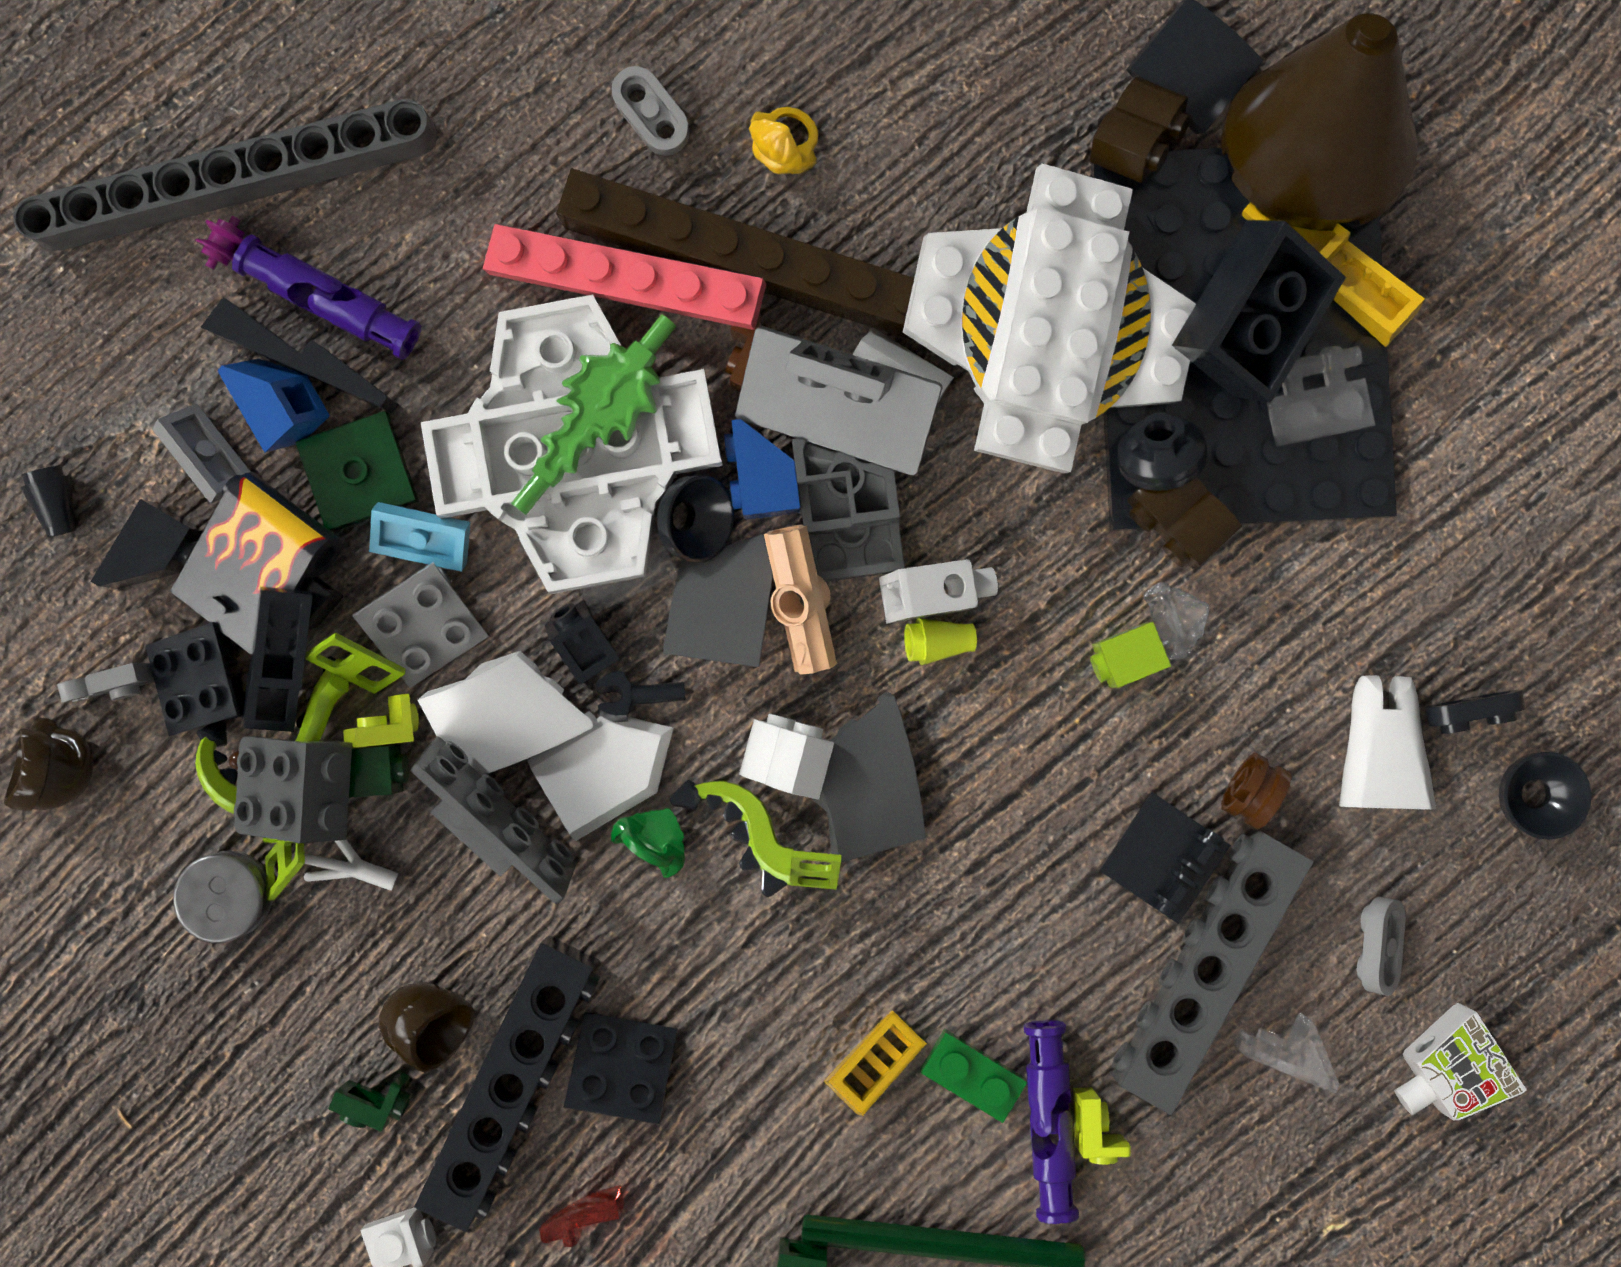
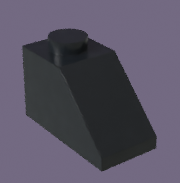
(148, 547)

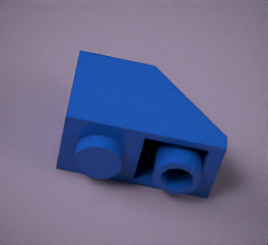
(274, 402)
(765, 474)

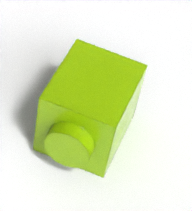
(1129, 656)

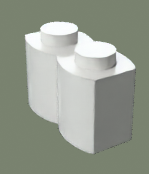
(787, 756)

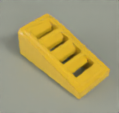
(874, 1090)

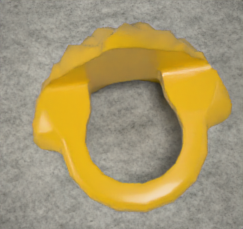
(775, 144)

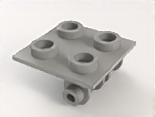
(421, 624)

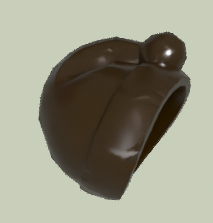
(49, 767)
(425, 1024)

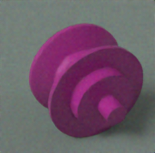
(221, 242)

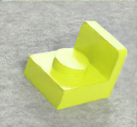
(375, 731)
(1090, 1120)

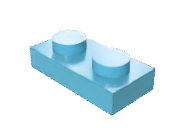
(419, 536)

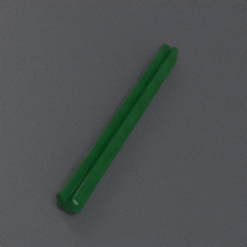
(939, 1243)

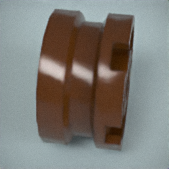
(1256, 791)

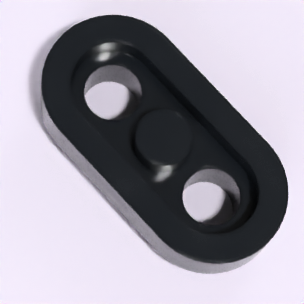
(1456, 714)

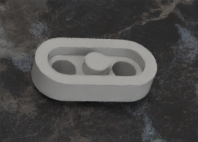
(652, 112)
(1383, 944)

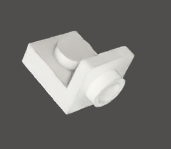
(399, 1239)

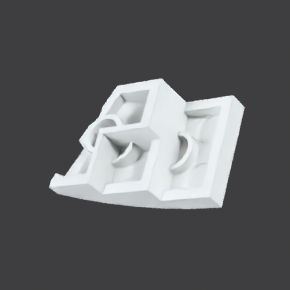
(504, 713)

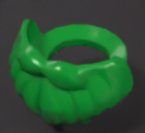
(654, 838)

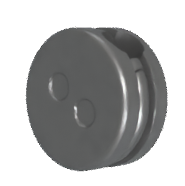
(222, 896)

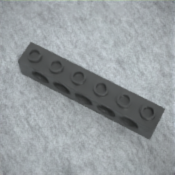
(1166, 1080)

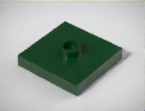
(355, 470)

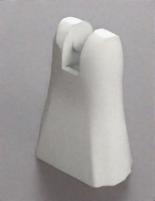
(1386, 749)

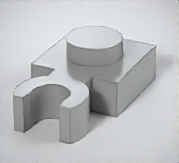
(118, 682)

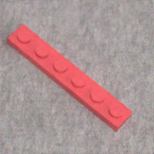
(625, 276)

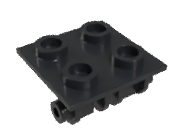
(195, 678)
(1165, 857)
(621, 1068)

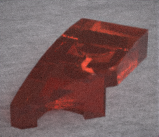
(589, 1210)

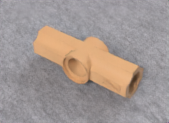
(796, 573)

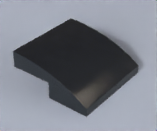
(1198, 59)

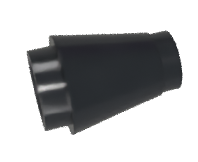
(50, 499)

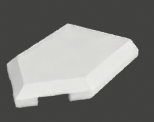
(602, 772)

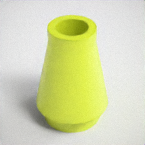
(937, 640)

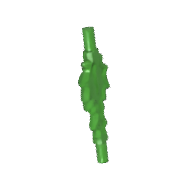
(603, 399)

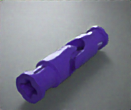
(331, 300)
(1050, 1114)

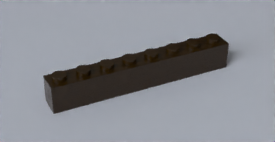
(702, 238)

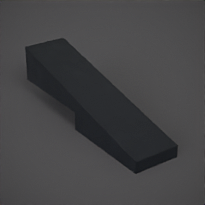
(315, 361)

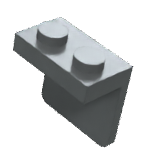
(293, 789)

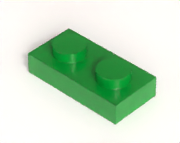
(973, 1075)

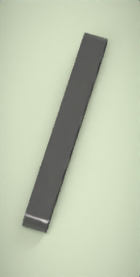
(206, 168)

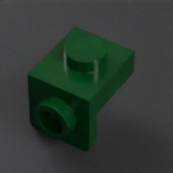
(366, 1107)

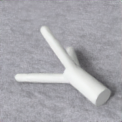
(356, 868)

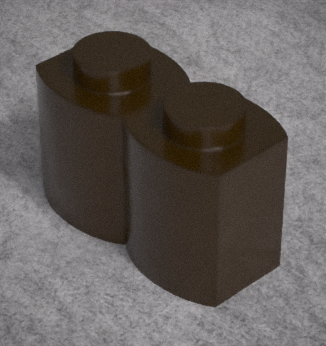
(1140, 129)
(1187, 519)

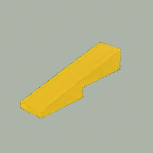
(1369, 291)

